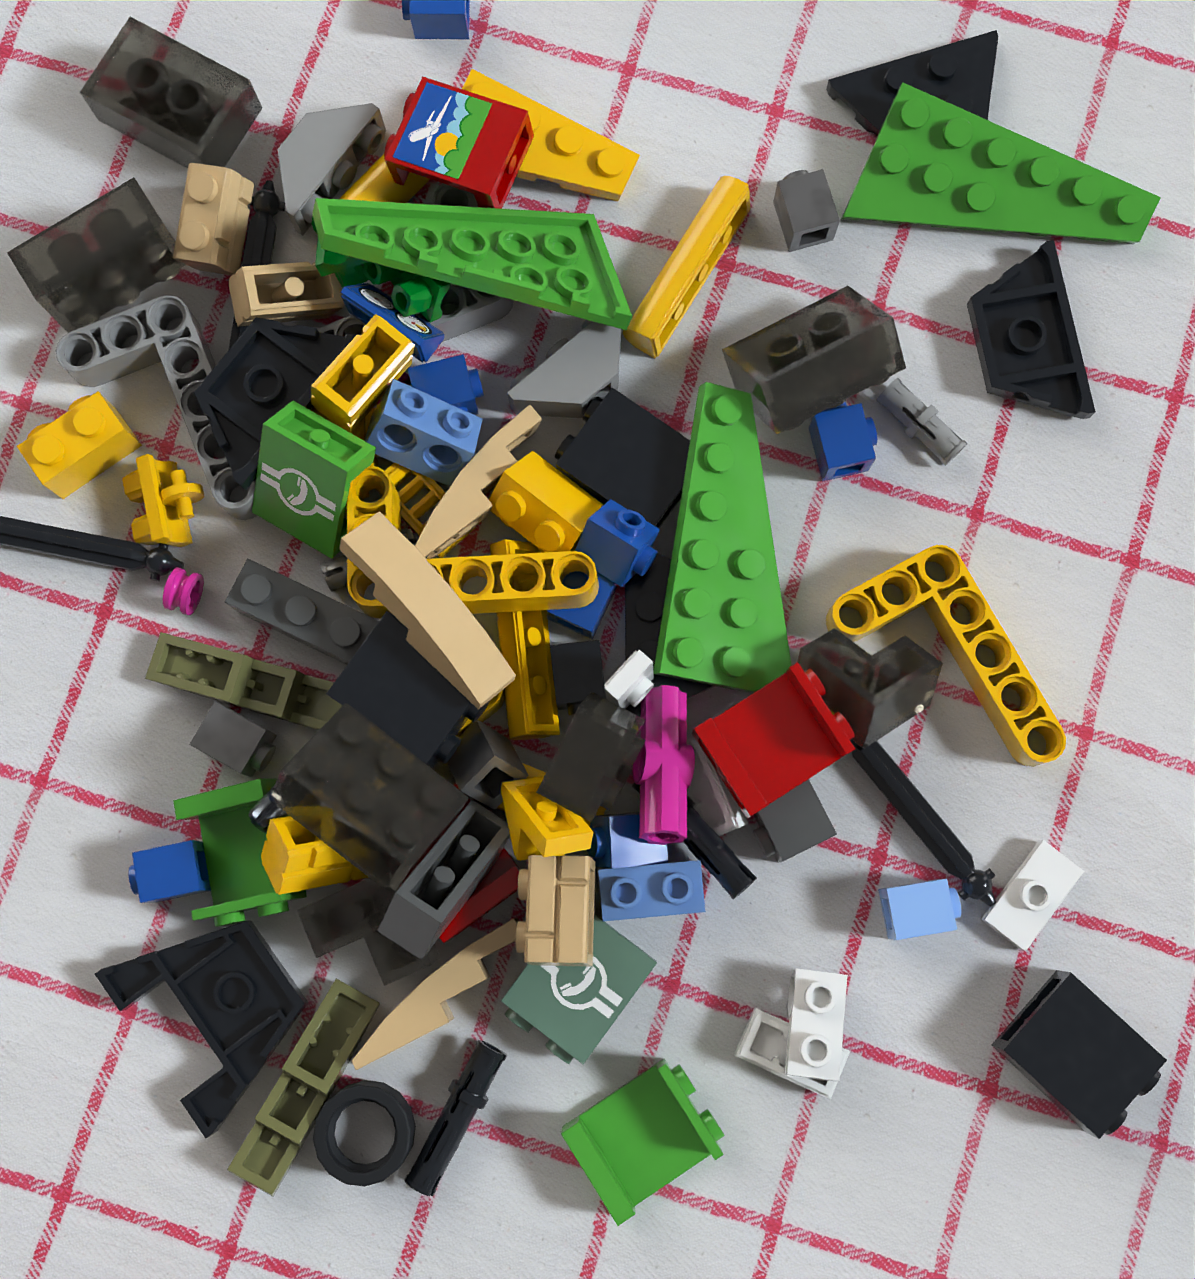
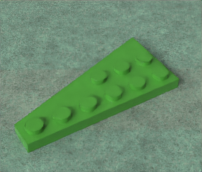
(971, 174)
(509, 253)
(723, 584)

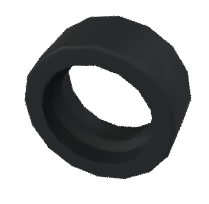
(325, 1142)

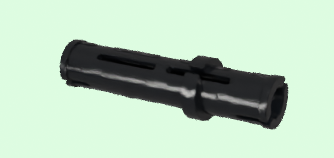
(714, 853)
(465, 1099)

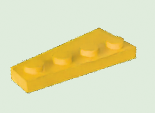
(563, 148)

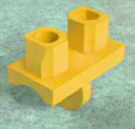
(166, 502)

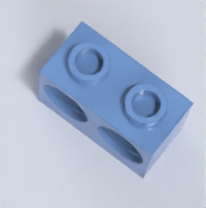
(423, 432)
(651, 890)

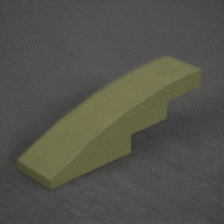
(242, 681)
(303, 1087)

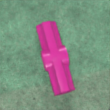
(664, 766)

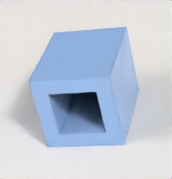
(919, 909)

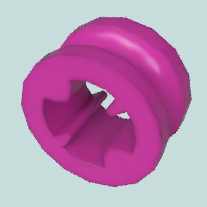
(183, 591)

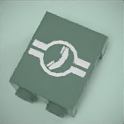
(579, 1002)

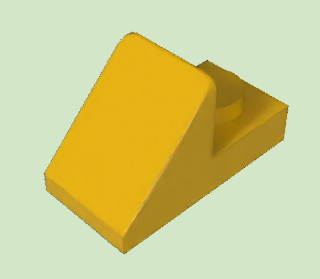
(540, 824)

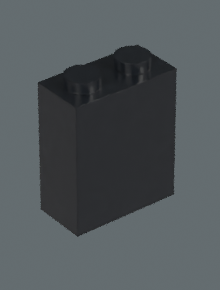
(626, 458)
(404, 694)
(1080, 1054)

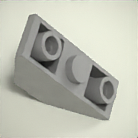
(324, 156)
(571, 374)

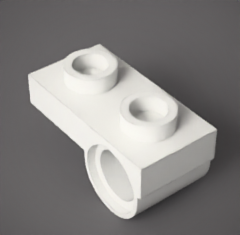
(815, 1024)

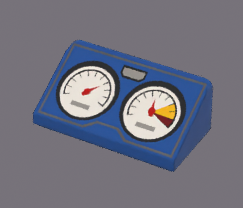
(367, 300)

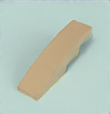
(465, 500)
(431, 610)
(427, 1004)

